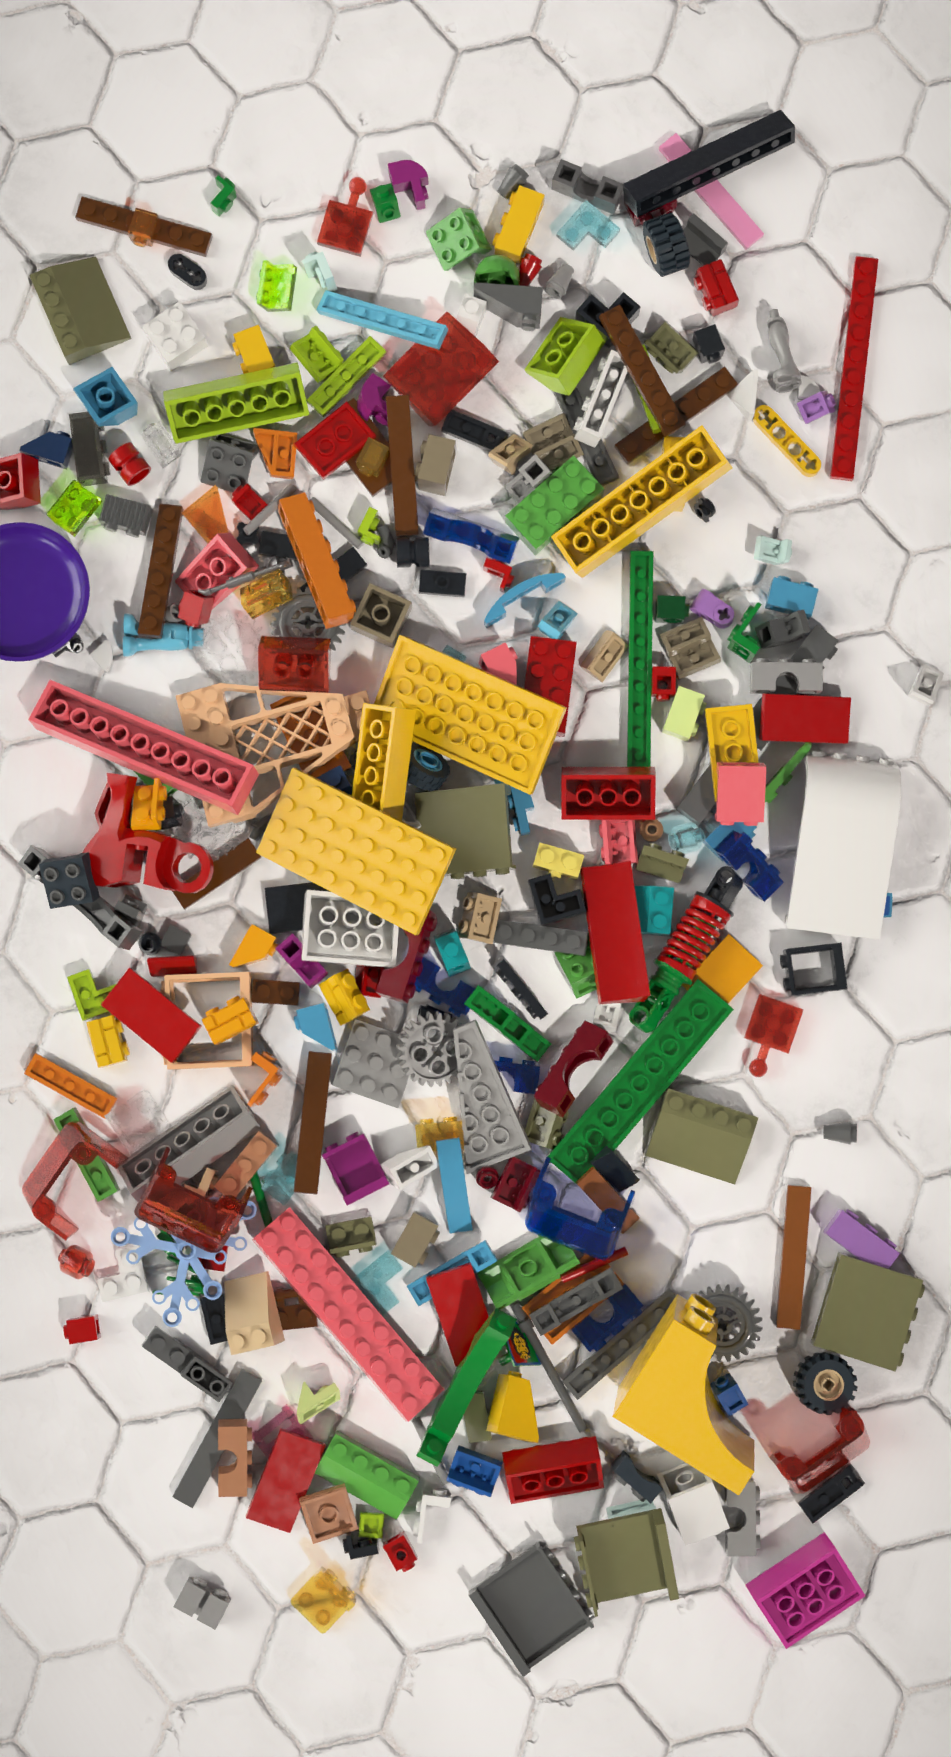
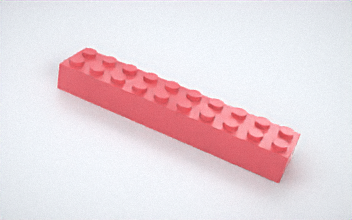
(144, 747)
(348, 1314)

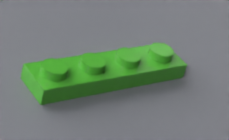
(97, 1172)

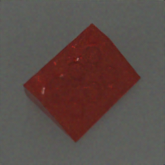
(441, 377)

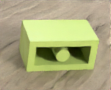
(683, 714)

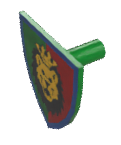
(519, 1350)

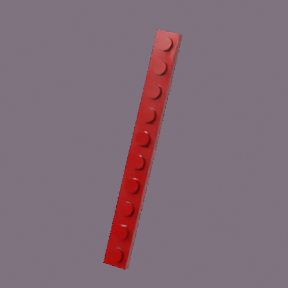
(854, 368)

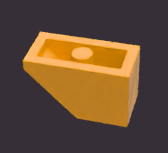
(254, 947)

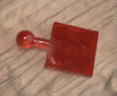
(346, 225)
(772, 1026)

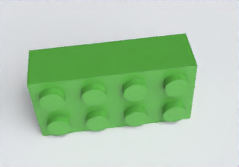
(554, 504)

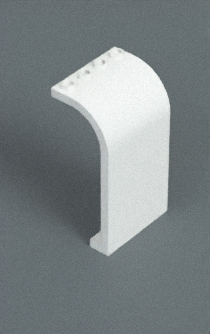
(845, 845)

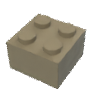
(436, 464)
(381, 615)

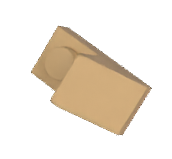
(509, 453)

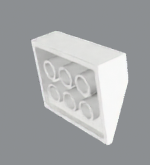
(346, 933)

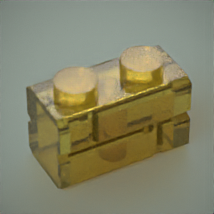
(266, 594)

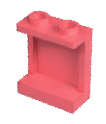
(740, 793)

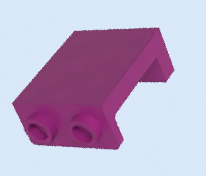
(355, 1168)

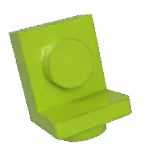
(369, 524)

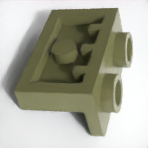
(544, 1126)
(351, 1235)

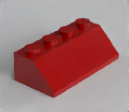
(553, 1469)

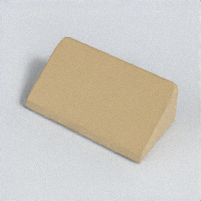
(604, 655)

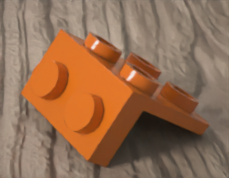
(267, 1062)

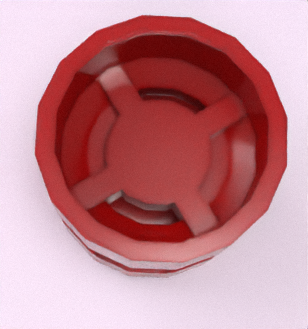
(127, 461)

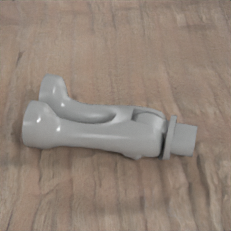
(788, 376)

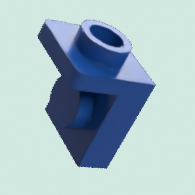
(729, 1394)

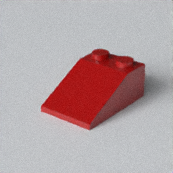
(19, 482)

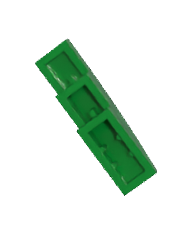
(507, 1023)

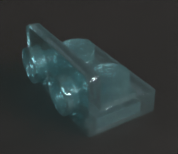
(281, 1182)

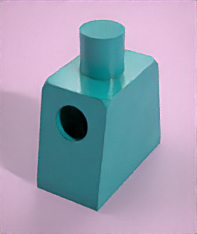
(452, 952)

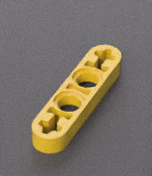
(789, 438)

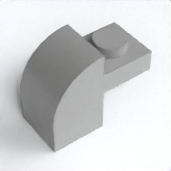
(530, 477)

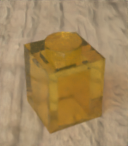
(372, 458)

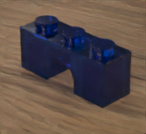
(762, 878)
(454, 999)
(524, 1075)
(593, 1333)

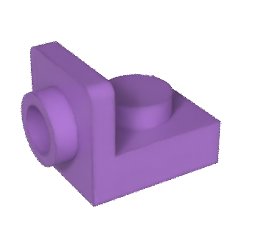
(816, 406)

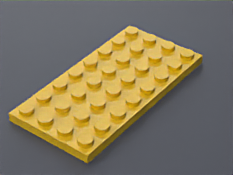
(472, 714)
(356, 851)

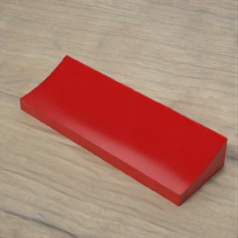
(615, 933)

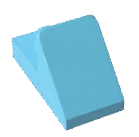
(557, 621)

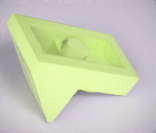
(312, 1404)

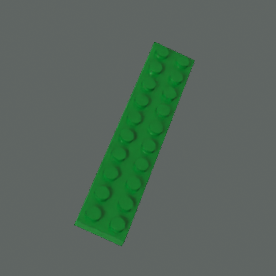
(641, 1080)

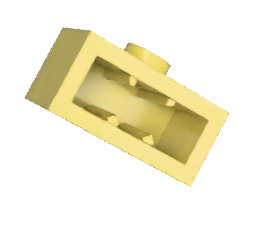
(558, 861)

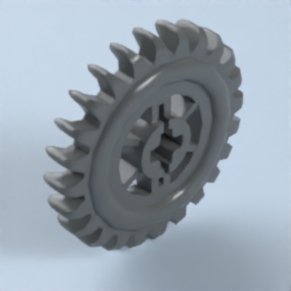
(285, 622)
(744, 1315)

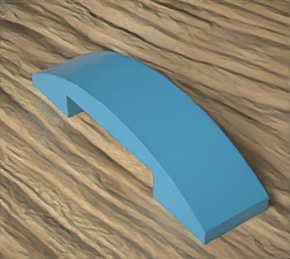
(546, 581)
(454, 1185)
(479, 1256)

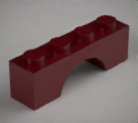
(399, 981)
(587, 1045)

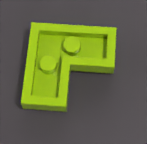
(87, 996)

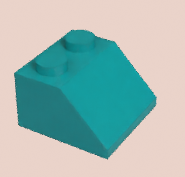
(655, 909)

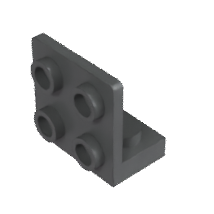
(228, 462)

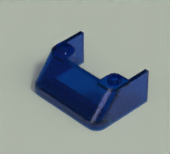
(572, 1230)

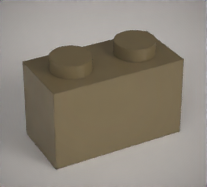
(415, 1240)

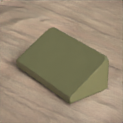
(477, 1419)

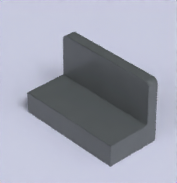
(703, 241)

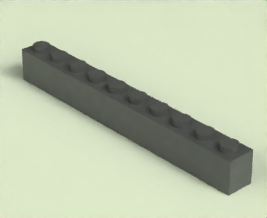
(700, 799)

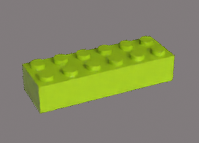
(235, 403)

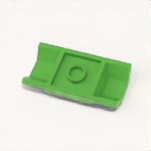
(526, 1271)

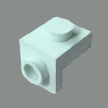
(772, 550)

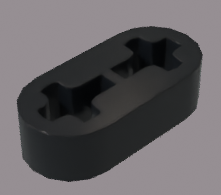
(190, 267)

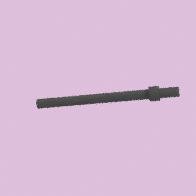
(526, 1326)

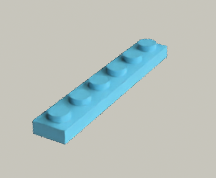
(382, 319)

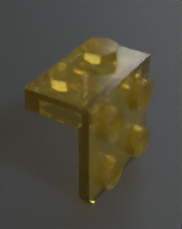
(323, 1599)

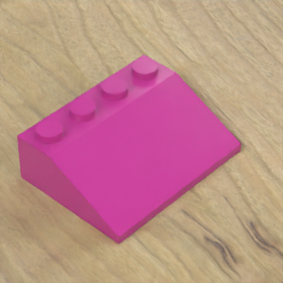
(805, 1590)

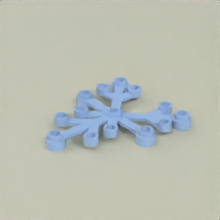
(178, 1288)

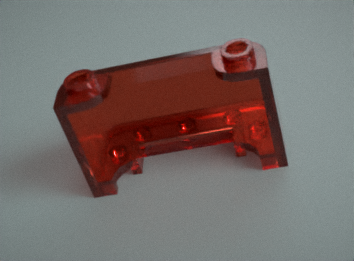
(805, 1475)

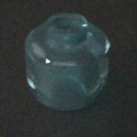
(686, 838)

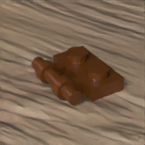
(296, 1315)

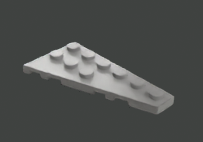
(487, 1112)

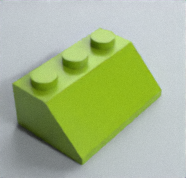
(565, 355)

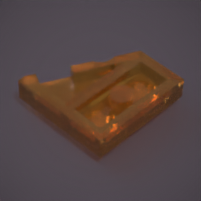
(207, 515)

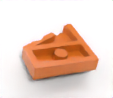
(277, 451)

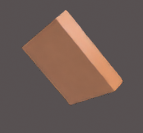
(328, 1513)

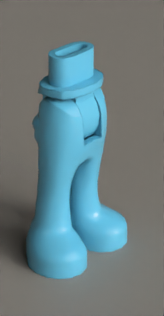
(174, 637)

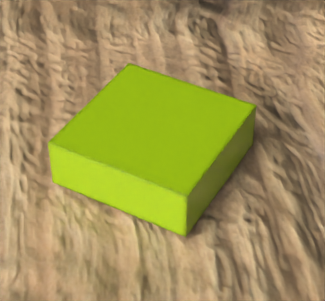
(371, 1524)

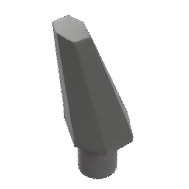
(259, 827)

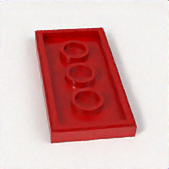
(805, 718)
(151, 1015)
(458, 1307)
(285, 1480)

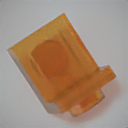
(142, 227)

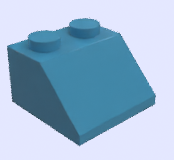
(107, 398)
(316, 1024)

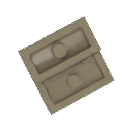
(553, 441)
(690, 648)

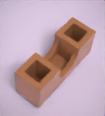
(246, 1165)
(233, 1436)

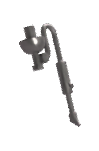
(274, 564)

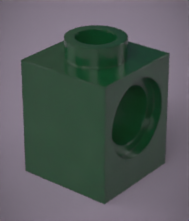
(671, 609)

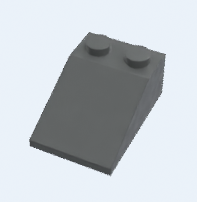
(513, 303)

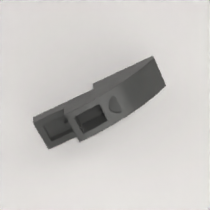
(187, 1363)

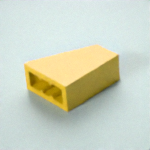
(513, 1409)

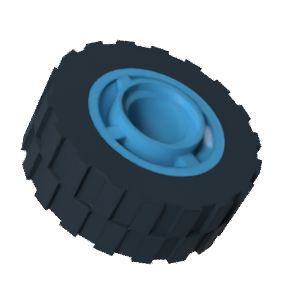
(427, 768)

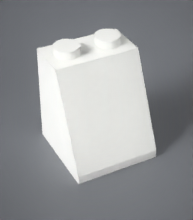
(693, 1503)

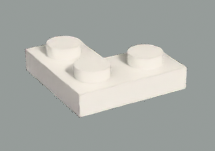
(129, 1282)

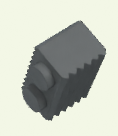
(125, 515)

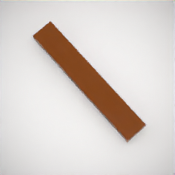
(793, 1257)

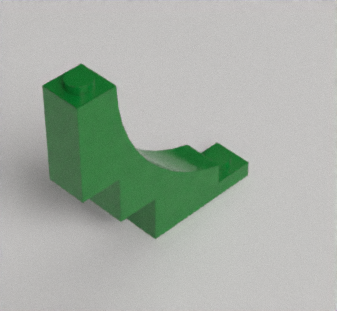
(465, 1381)

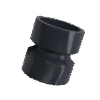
(412, 552)

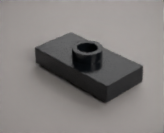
(442, 583)

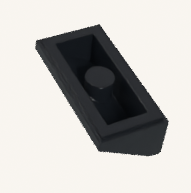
(614, 1169)

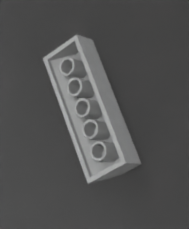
(194, 1141)

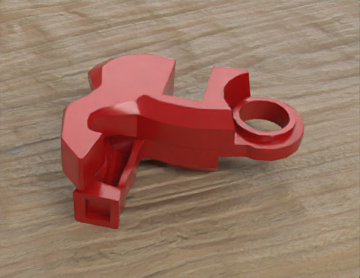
(119, 851)

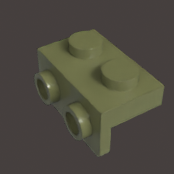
(671, 348)
(662, 863)

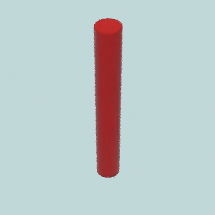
(592, 1265)

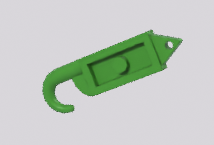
(784, 774)

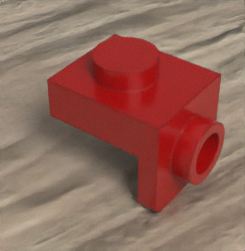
(248, 501)
(501, 570)

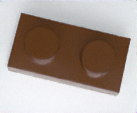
(275, 992)

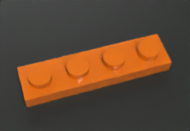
(70, 1085)

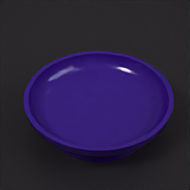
(40, 591)

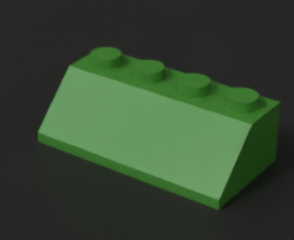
(367, 1475)

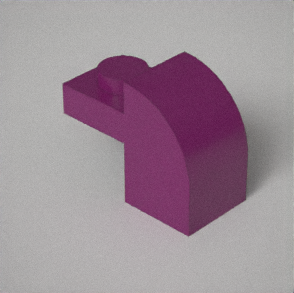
(409, 175)
(371, 399)
(309, 971)

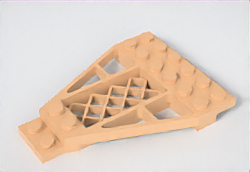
(208, 721)

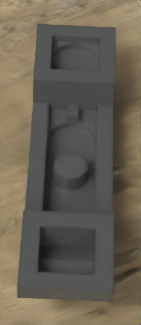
(575, 1301)

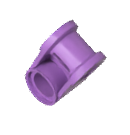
(710, 607)

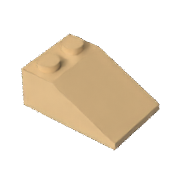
(251, 1314)

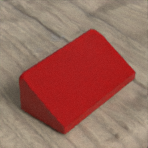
(172, 965)
(367, 979)

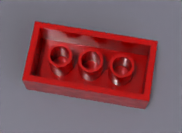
(551, 671)
(608, 793)

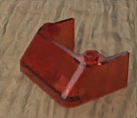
(74, 1143)
(186, 1212)

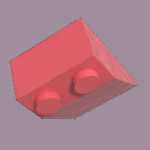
(214, 564)
(500, 662)

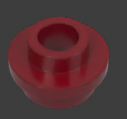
(489, 1181)

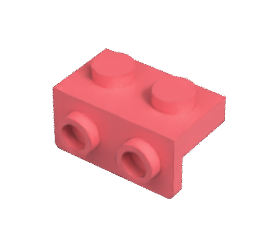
(618, 841)

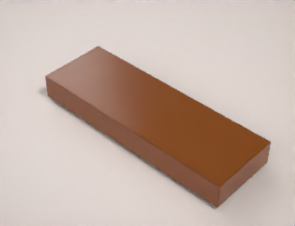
(604, 1195)

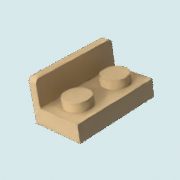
(479, 917)

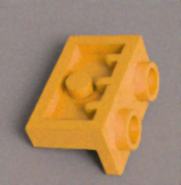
(148, 806)

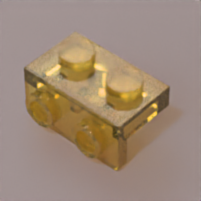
(429, 1132)

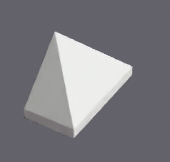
(745, 394)

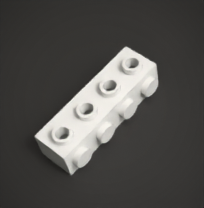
(602, 400)

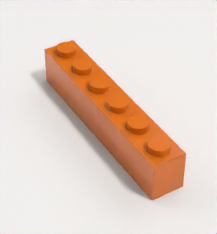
(316, 560)

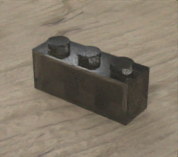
(89, 450)

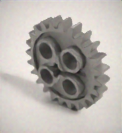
(418, 1038)

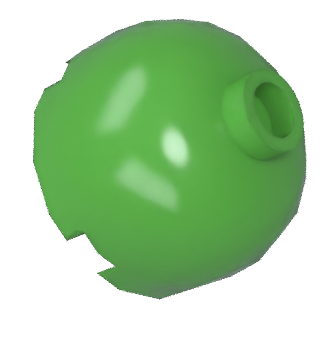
(497, 270)

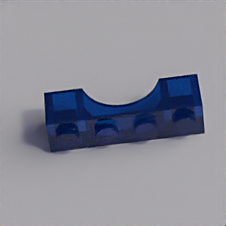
(453, 528)

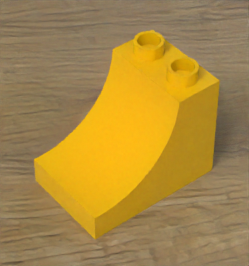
(672, 1401)

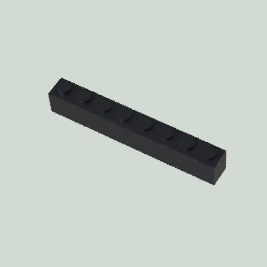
(709, 163)

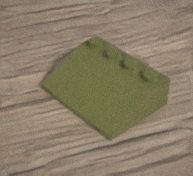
(80, 308)
(701, 1136)

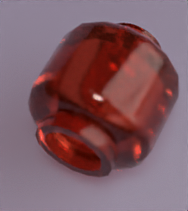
(76, 1262)

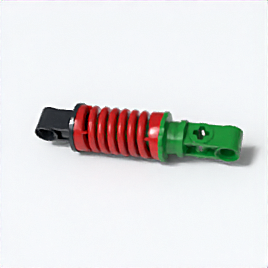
(686, 946)

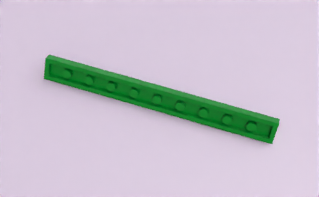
(640, 659)

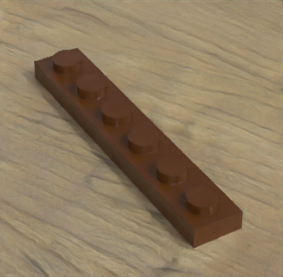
(165, 232)
(642, 371)
(688, 406)
(160, 571)

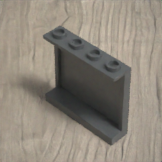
(531, 1607)

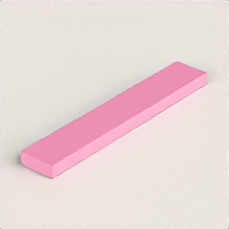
(718, 199)

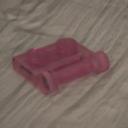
(287, 1412)

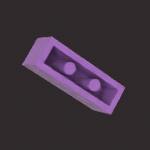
(861, 1239)

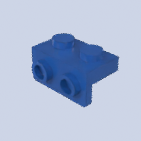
(474, 1471)

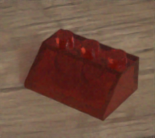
(294, 664)

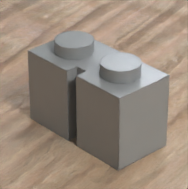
(202, 1601)

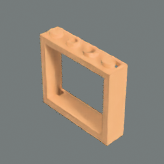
(168, 990)

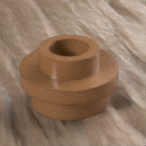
(651, 837)

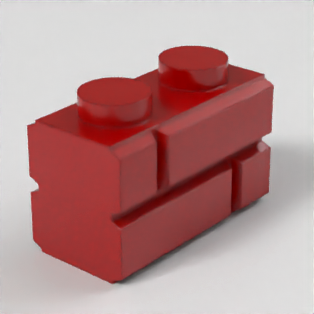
(716, 288)

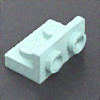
(317, 265)

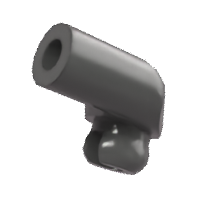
(387, 542)

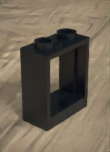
(837, 964)

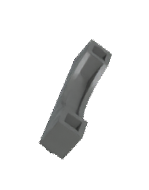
(101, 913)

